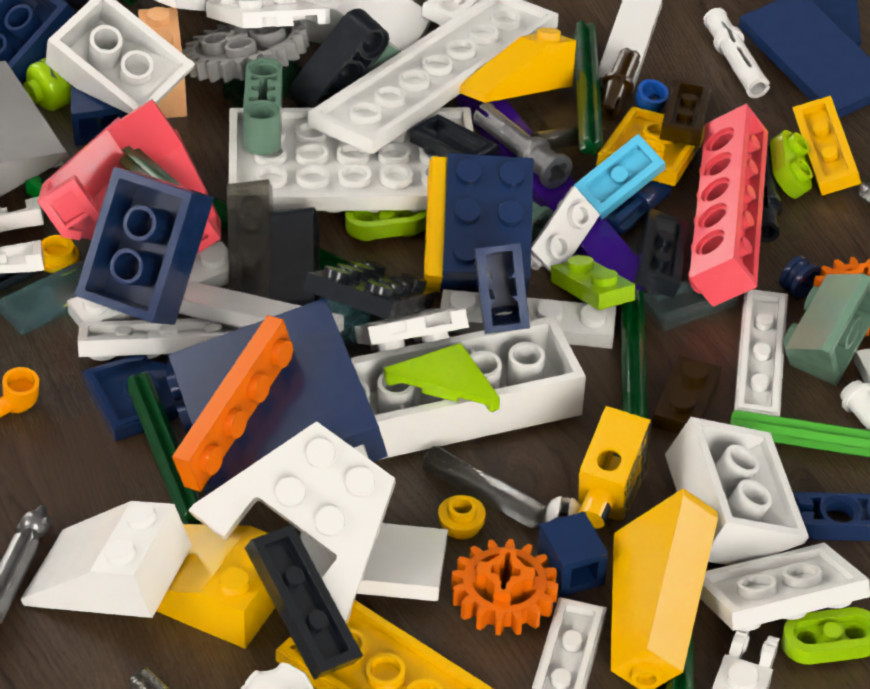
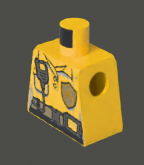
(610, 481)

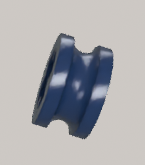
(799, 276)

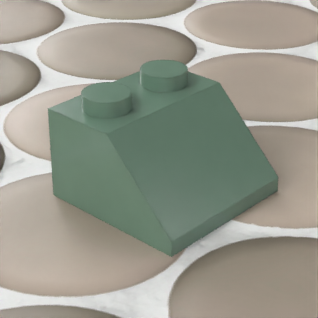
(831, 327)

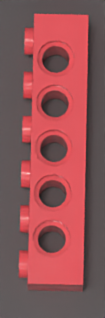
(729, 206)

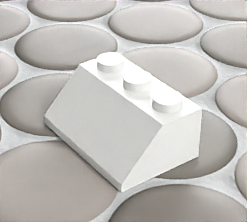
(742, 480)

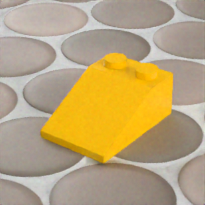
(219, 586)

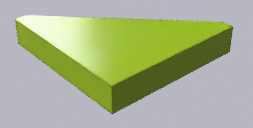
(446, 375)

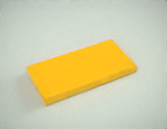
(388, 660)

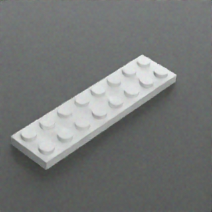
(425, 74)

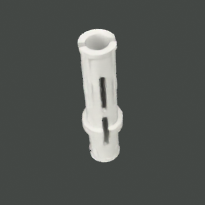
(730, 43)

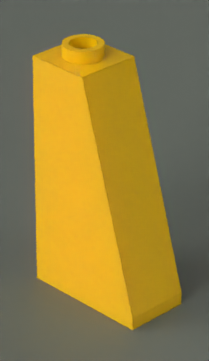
(658, 588)

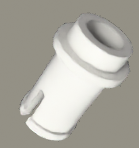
(857, 400)

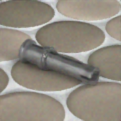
(550, 167)

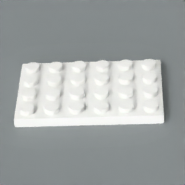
(332, 173)

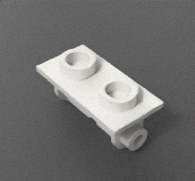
(563, 231)

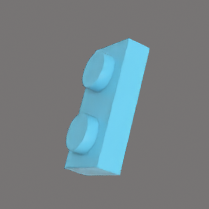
(620, 176)

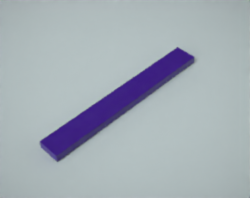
(602, 240)

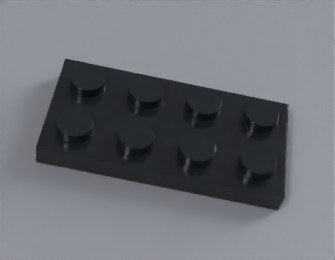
(370, 289)

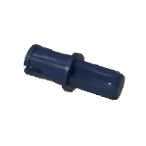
(637, 206)

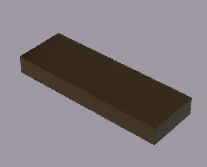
(685, 112)

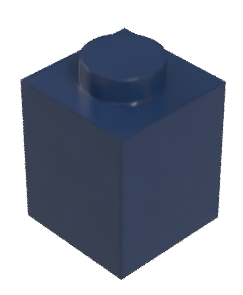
(574, 552)

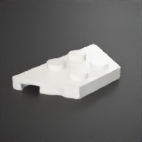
(266, 12)
(423, 326)

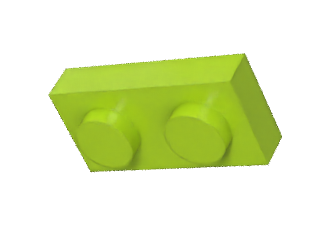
(592, 282)

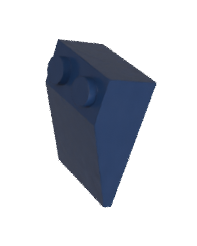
(26, 30)

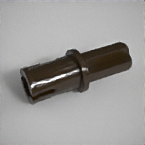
(618, 83)

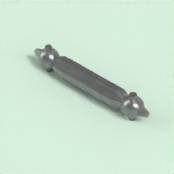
(21, 554)

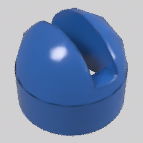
(647, 91)

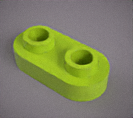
(791, 163)
(385, 224)
(826, 634)

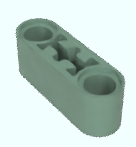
(263, 106)

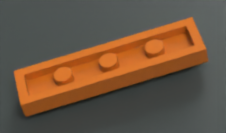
(233, 404)

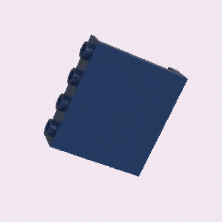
(312, 388)

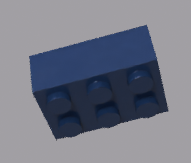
(485, 206)
(144, 246)

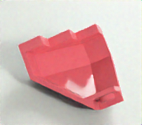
(78, 188)

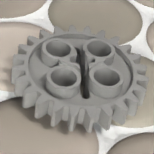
(230, 48)

